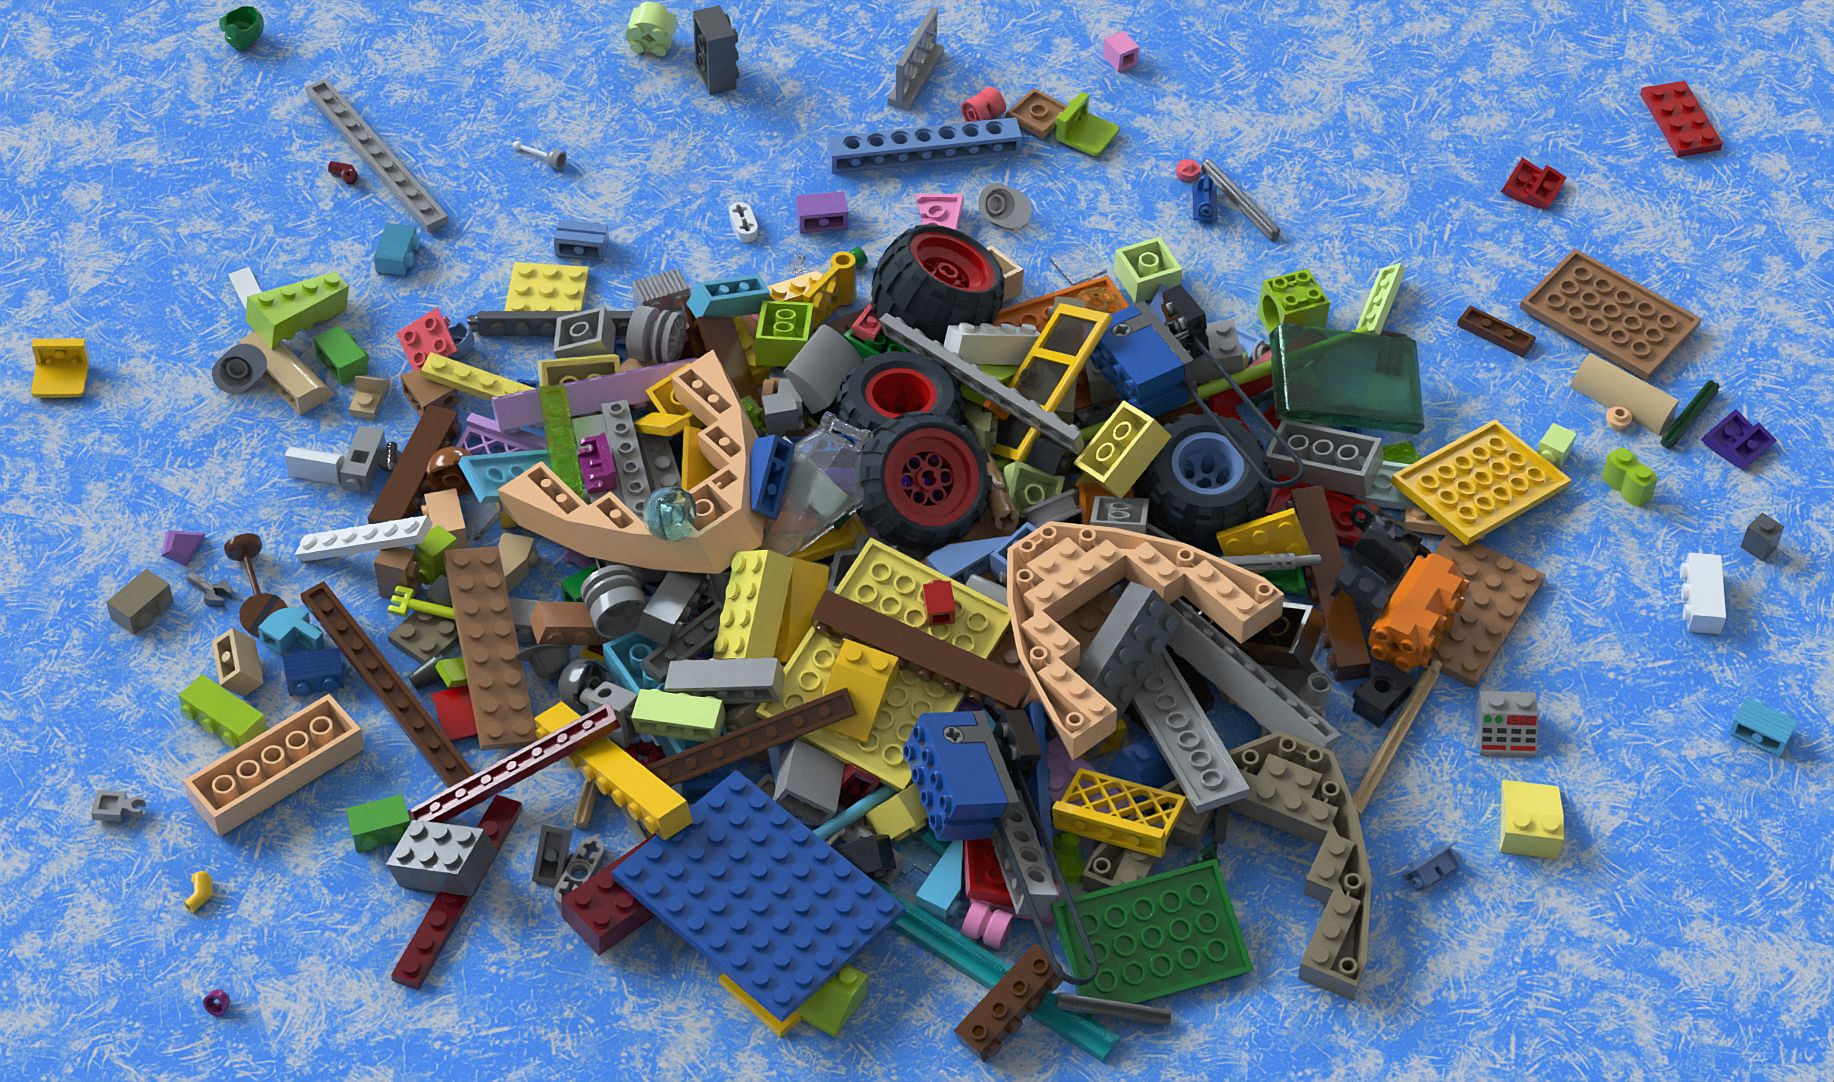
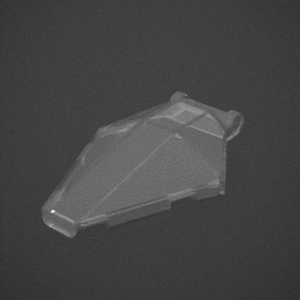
(819, 486)

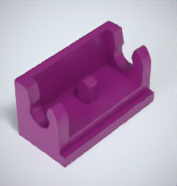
(597, 464)

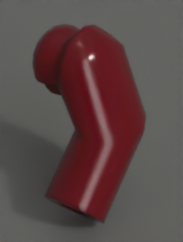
(346, 171)

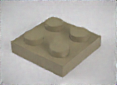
(425, 636)

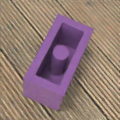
(821, 212)

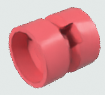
(984, 106)

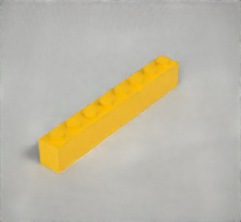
(621, 777)

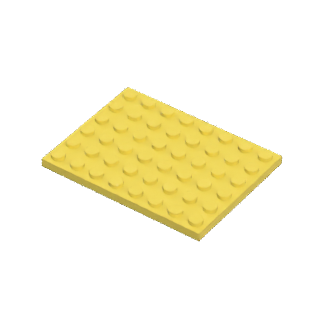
(894, 587)

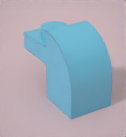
(289, 627)

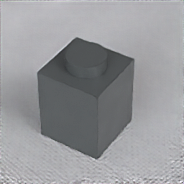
(1762, 536)

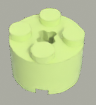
(651, 29)

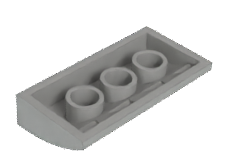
(822, 368)

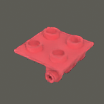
(425, 336)

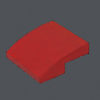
(1533, 185)
(455, 713)

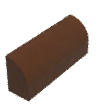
(722, 337)

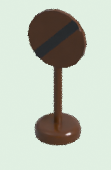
(261, 605)

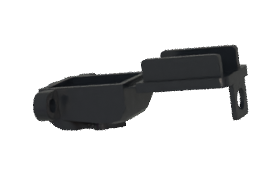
(1377, 558)

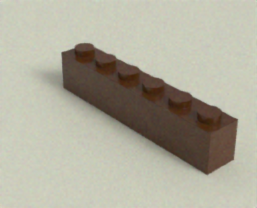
(407, 483)

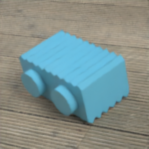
(396, 249)
(1763, 726)

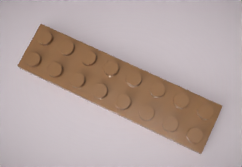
(489, 648)

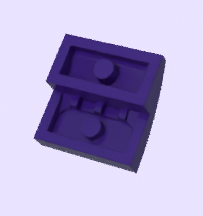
(1738, 440)

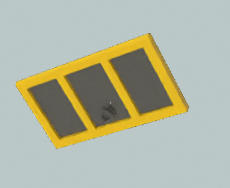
(1050, 372)

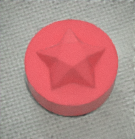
(1187, 170)

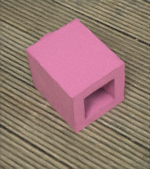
(1120, 51)

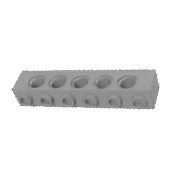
(1031, 863)

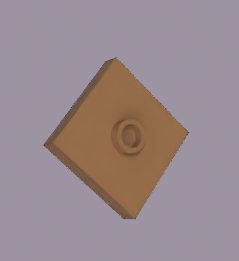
(1036, 113)

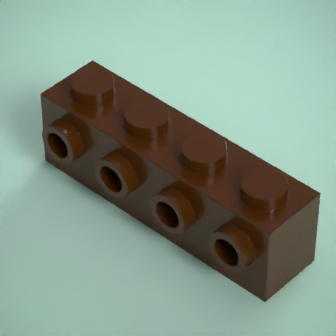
(1008, 1004)

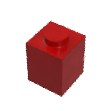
(939, 603)

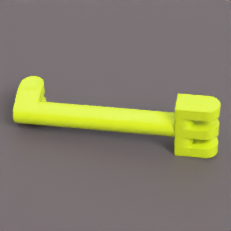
(407, 602)

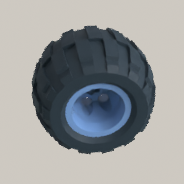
(1199, 506)

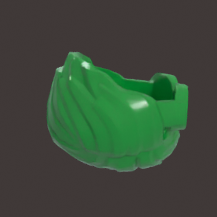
(242, 26)

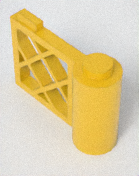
(835, 285)

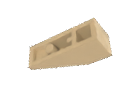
(517, 558)

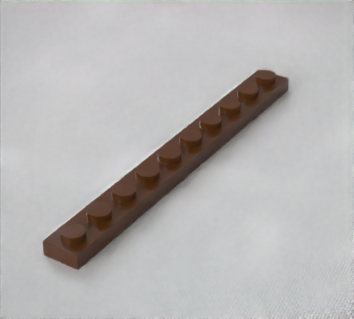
(387, 685)

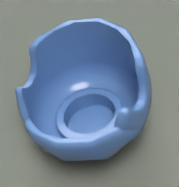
(463, 339)

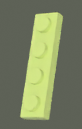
(1381, 298)

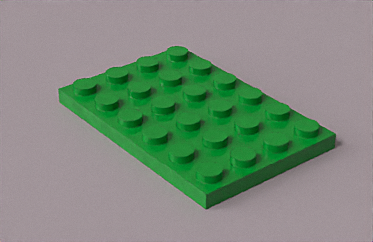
(1155, 935)

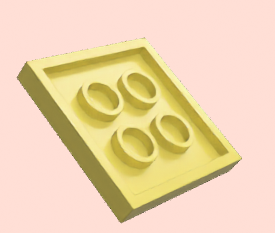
(547, 287)

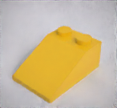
(869, 679)

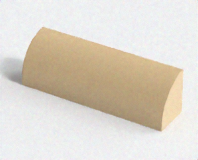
(1620, 389)

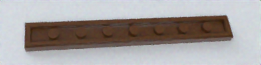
(754, 738)

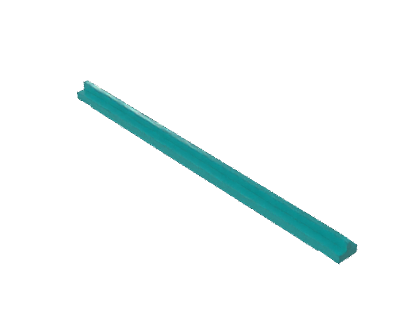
(989, 970)

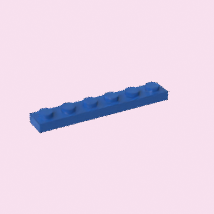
(1040, 777)

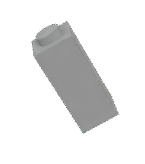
(362, 459)

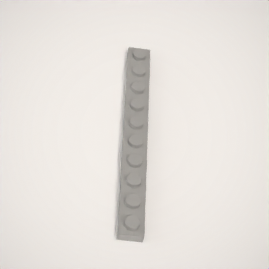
(377, 155)
(987, 386)

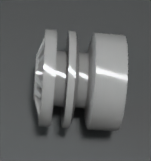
(655, 335)
(614, 600)

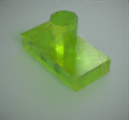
(1069, 857)

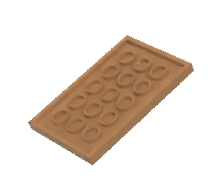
(1610, 314)
(1493, 605)

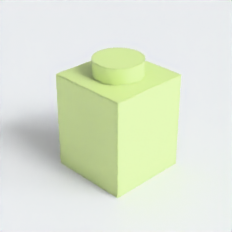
(1557, 445)

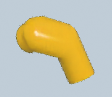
(202, 891)

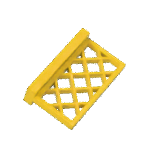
(1112, 827)

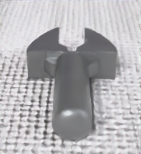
(219, 589)

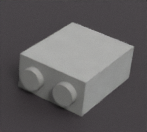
(809, 783)

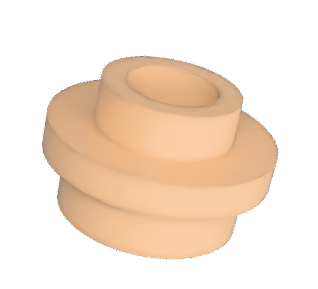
(1618, 418)

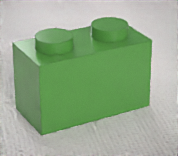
(341, 355)
(378, 822)

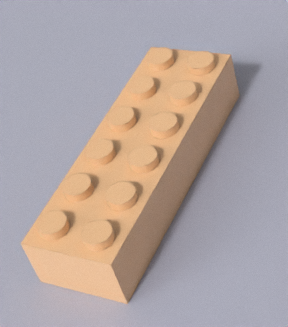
(274, 765)

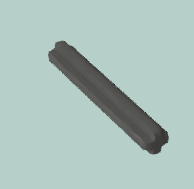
(1113, 1008)

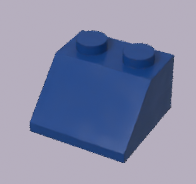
(1142, 765)

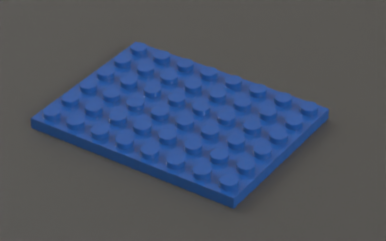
(759, 895)

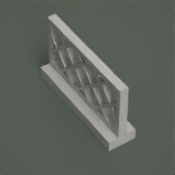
(917, 63)

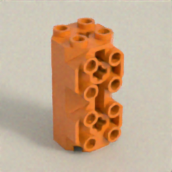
(1418, 613)

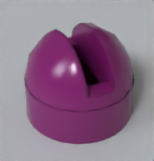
(211, 1007)

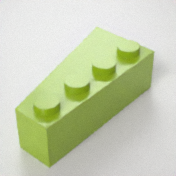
(295, 307)

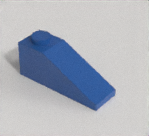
(768, 473)

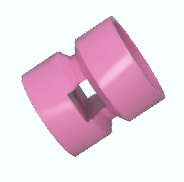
(985, 924)

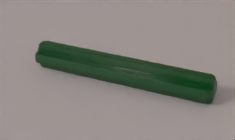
(1690, 414)

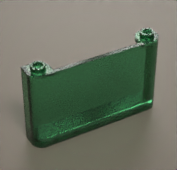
(1346, 378)

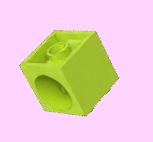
(1293, 299)

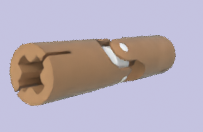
(999, 500)

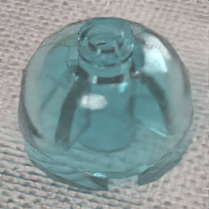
(669, 513)

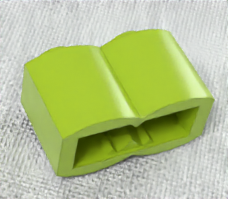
(1629, 476)

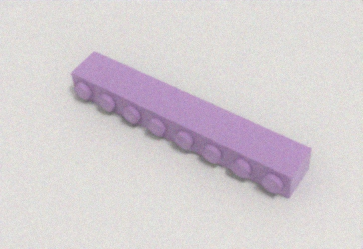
(583, 395)

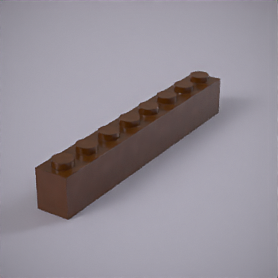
(1342, 629)
(921, 653)

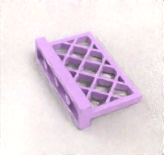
(487, 430)

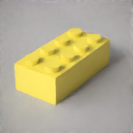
(753, 605)

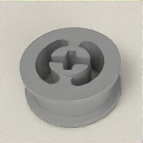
(1053, 509)

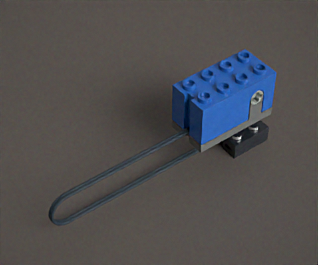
(1155, 364)
(970, 788)

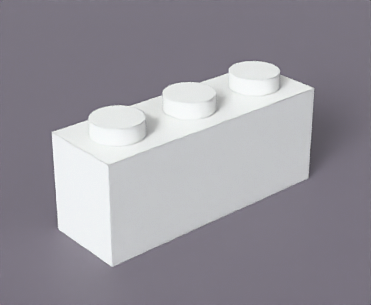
(1703, 593)

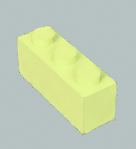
(678, 715)

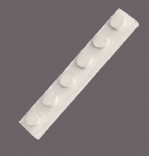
(364, 538)

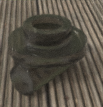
(388, 458)

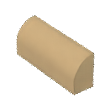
(290, 376)

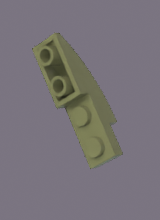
(981, 423)

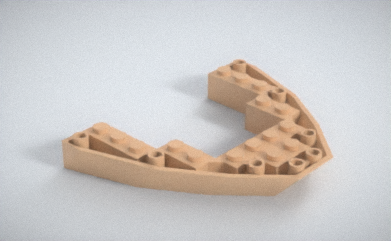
(615, 534)
(1071, 564)

